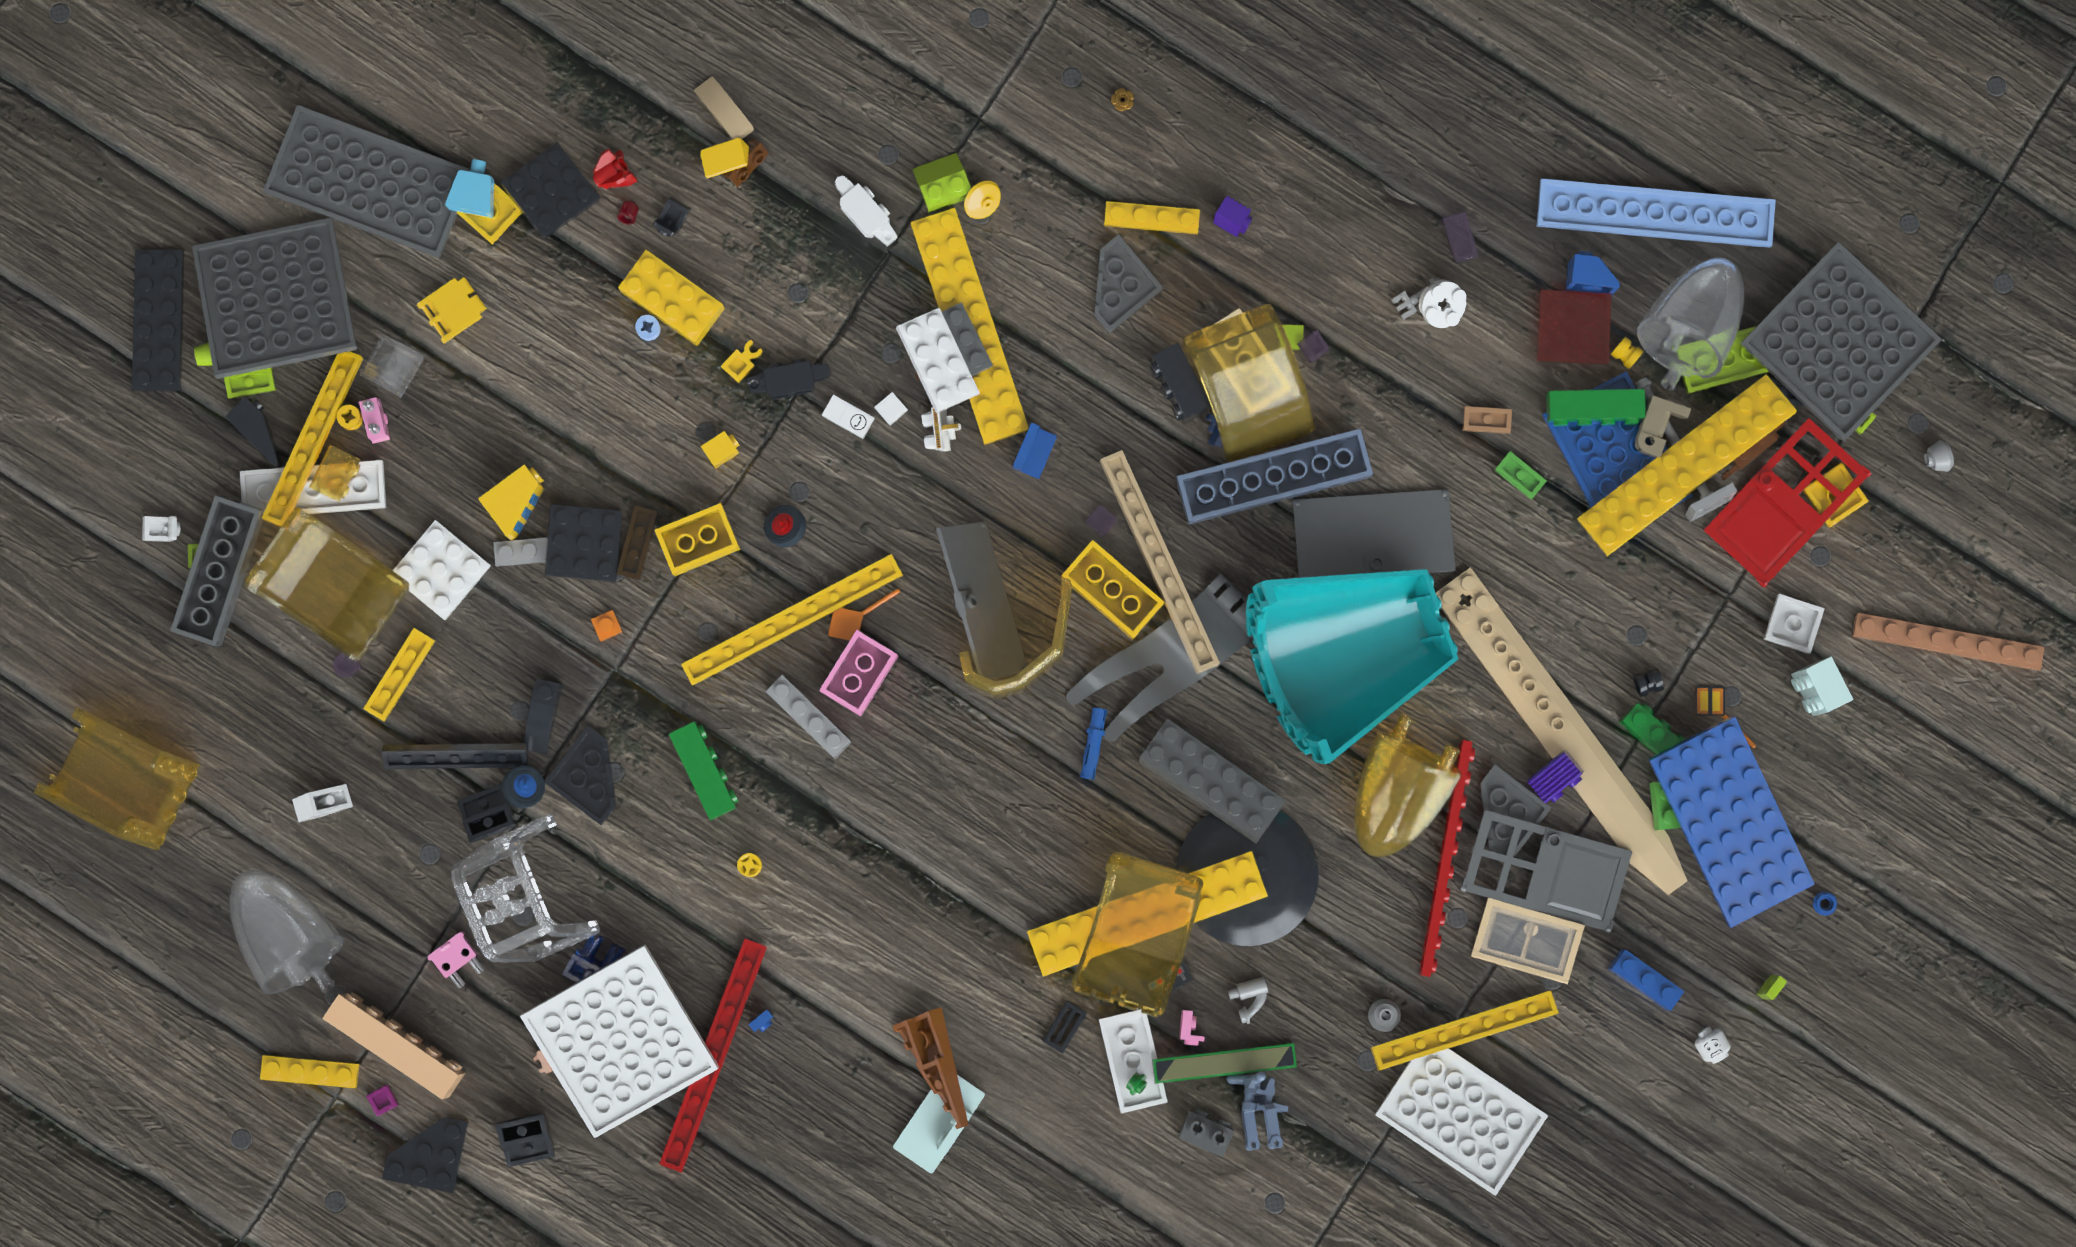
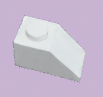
(322, 802)

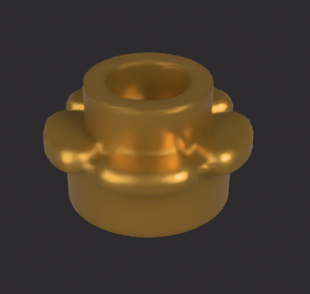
(1118, 104)

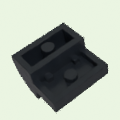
(486, 814)
(525, 1139)

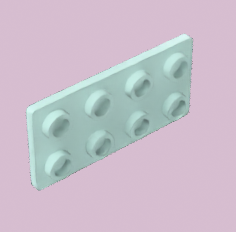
(934, 1130)

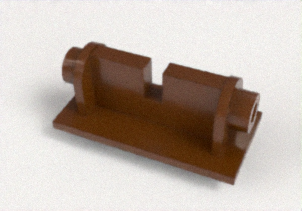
(755, 157)

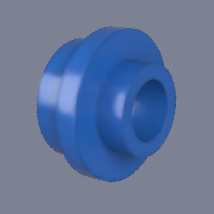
(1832, 903)

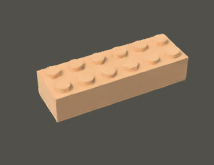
(393, 1045)

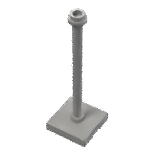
(1709, 499)

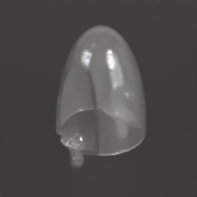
(1695, 321)
(281, 932)

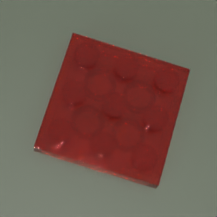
(1574, 327)

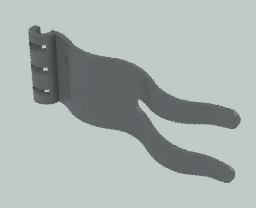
(1164, 646)

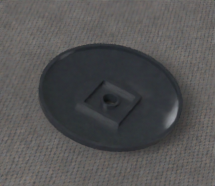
(1285, 865)

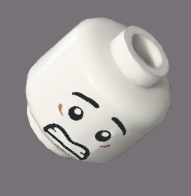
(1712, 1045)

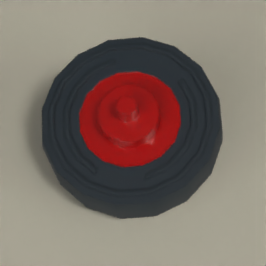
(785, 526)

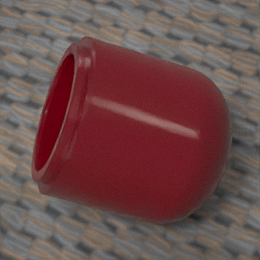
(629, 209)

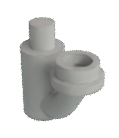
(1248, 989)

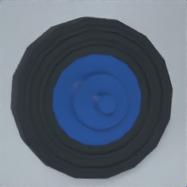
(523, 787)

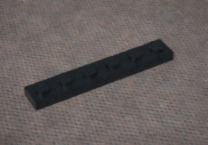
(454, 756)

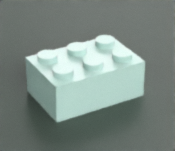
(1821, 687)

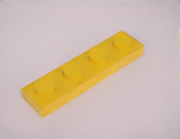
(1152, 217)
(399, 674)
(309, 1071)

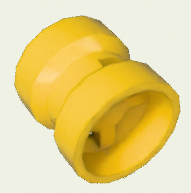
(1627, 352)

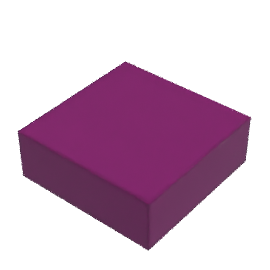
(382, 1100)

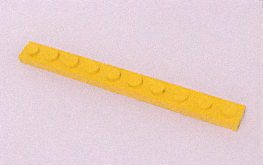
(791, 619)

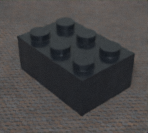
(1180, 384)

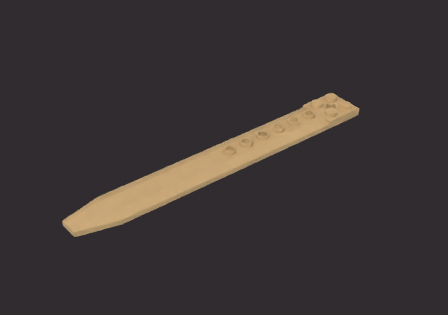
(1560, 728)

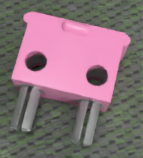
(374, 420)
(452, 953)

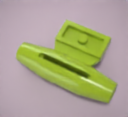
(241, 384)

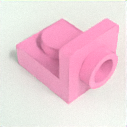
(1187, 1024)

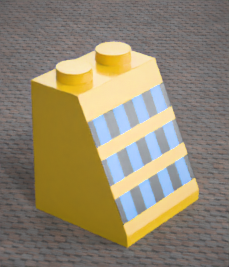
(514, 500)

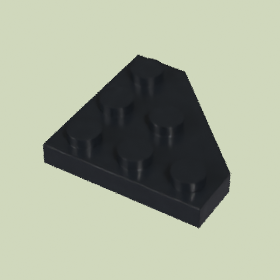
(586, 776)
(430, 1158)

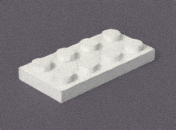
(937, 360)
(1130, 1051)

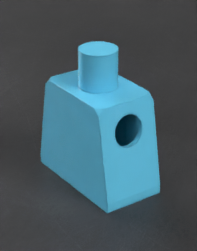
(472, 191)

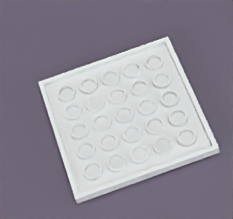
(619, 1041)

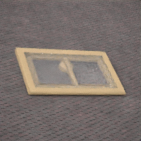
(1527, 940)

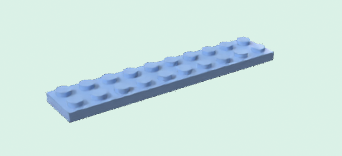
(1655, 213)

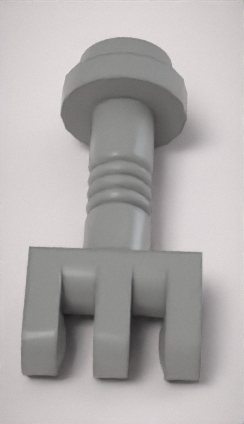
(1409, 302)

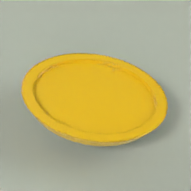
(982, 199)

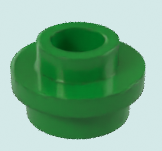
(1137, 1084)

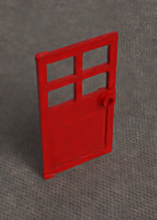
(1770, 519)

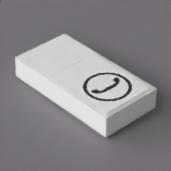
(848, 416)

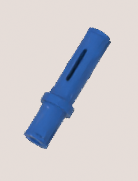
(1093, 744)

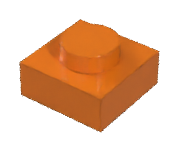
(606, 625)

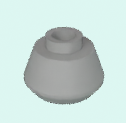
(1939, 456)
(1378, 1010)

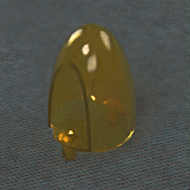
(1401, 790)

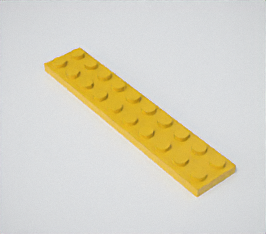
(956, 281)
(1686, 465)
(1224, 888)

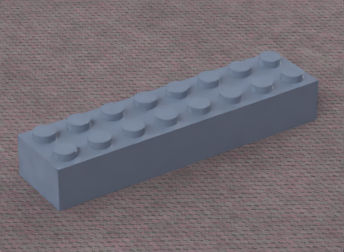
(1274, 476)

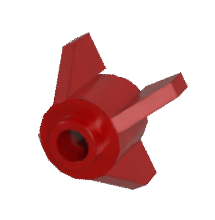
(612, 171)

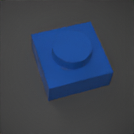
(762, 1022)

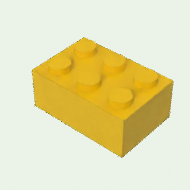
(697, 539)

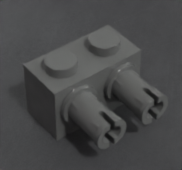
(1206, 1133)

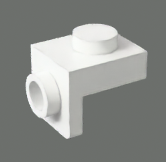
(160, 528)

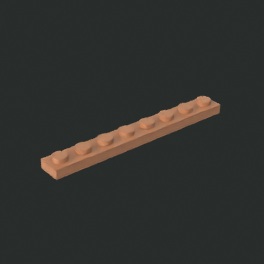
(1948, 641)

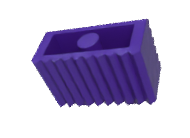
(1232, 217)
(1555, 777)

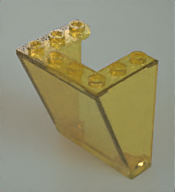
(121, 781)

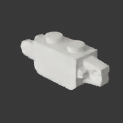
(864, 212)

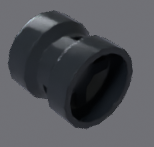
(1648, 682)

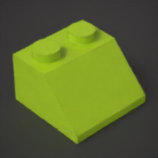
(942, 182)

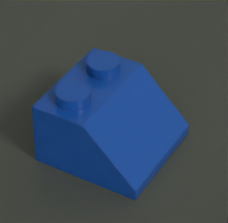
(1590, 275)

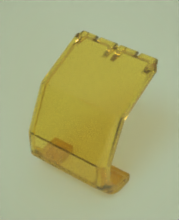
(1251, 382)
(327, 583)
(1034, 670)
(1138, 934)

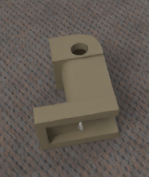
(1655, 423)

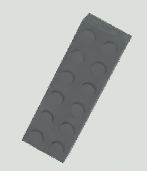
(218, 570)
(1211, 781)

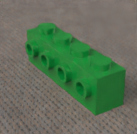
(1596, 405)
(1648, 730)
(703, 771)

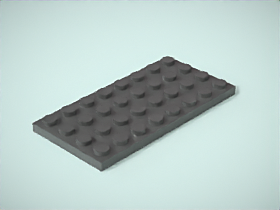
(365, 181)

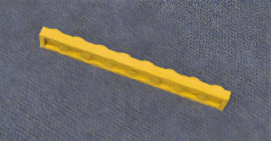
(312, 438)
(1464, 1030)

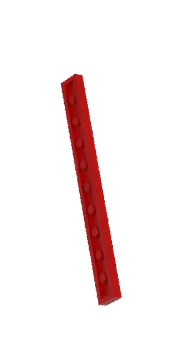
(1445, 868)
(718, 1043)

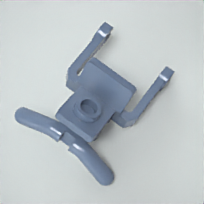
(1258, 1097)

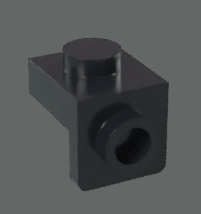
(672, 217)

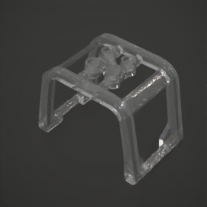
(489, 853)

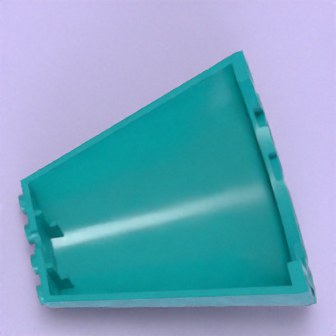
(1345, 651)

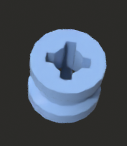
(650, 331)

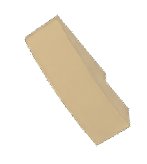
(723, 109)

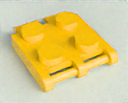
(453, 308)

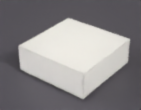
(891, 408)

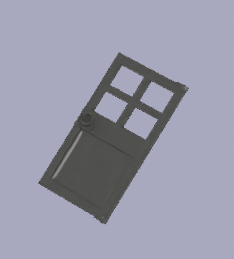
(1568, 880)

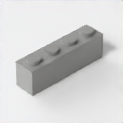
(808, 716)

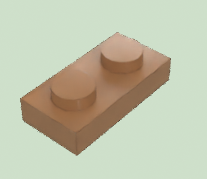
(1487, 420)

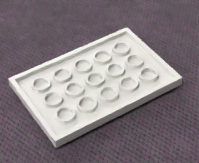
(1462, 1117)

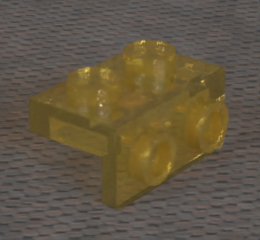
(335, 473)

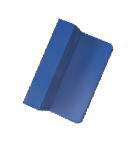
(1034, 451)

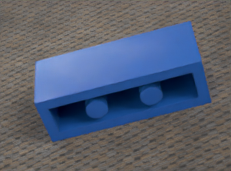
(1645, 980)

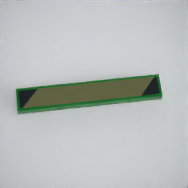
(1224, 1063)

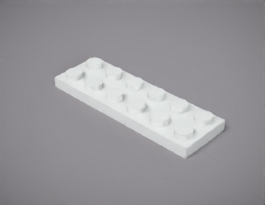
(365, 490)

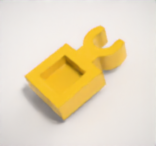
(739, 363)

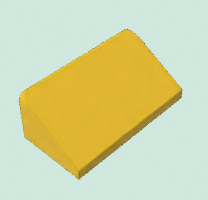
(724, 157)

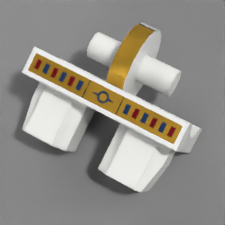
(943, 430)

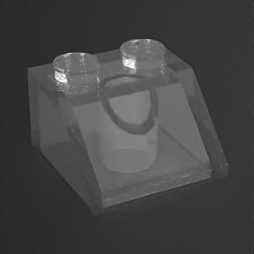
(391, 365)

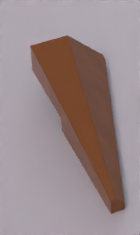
(930, 1045)

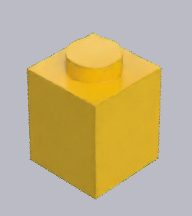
(721, 449)

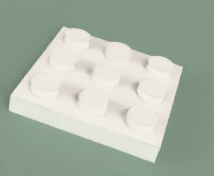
(441, 569)

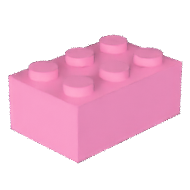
(858, 673)

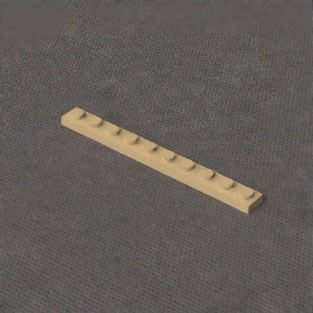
(1159, 562)

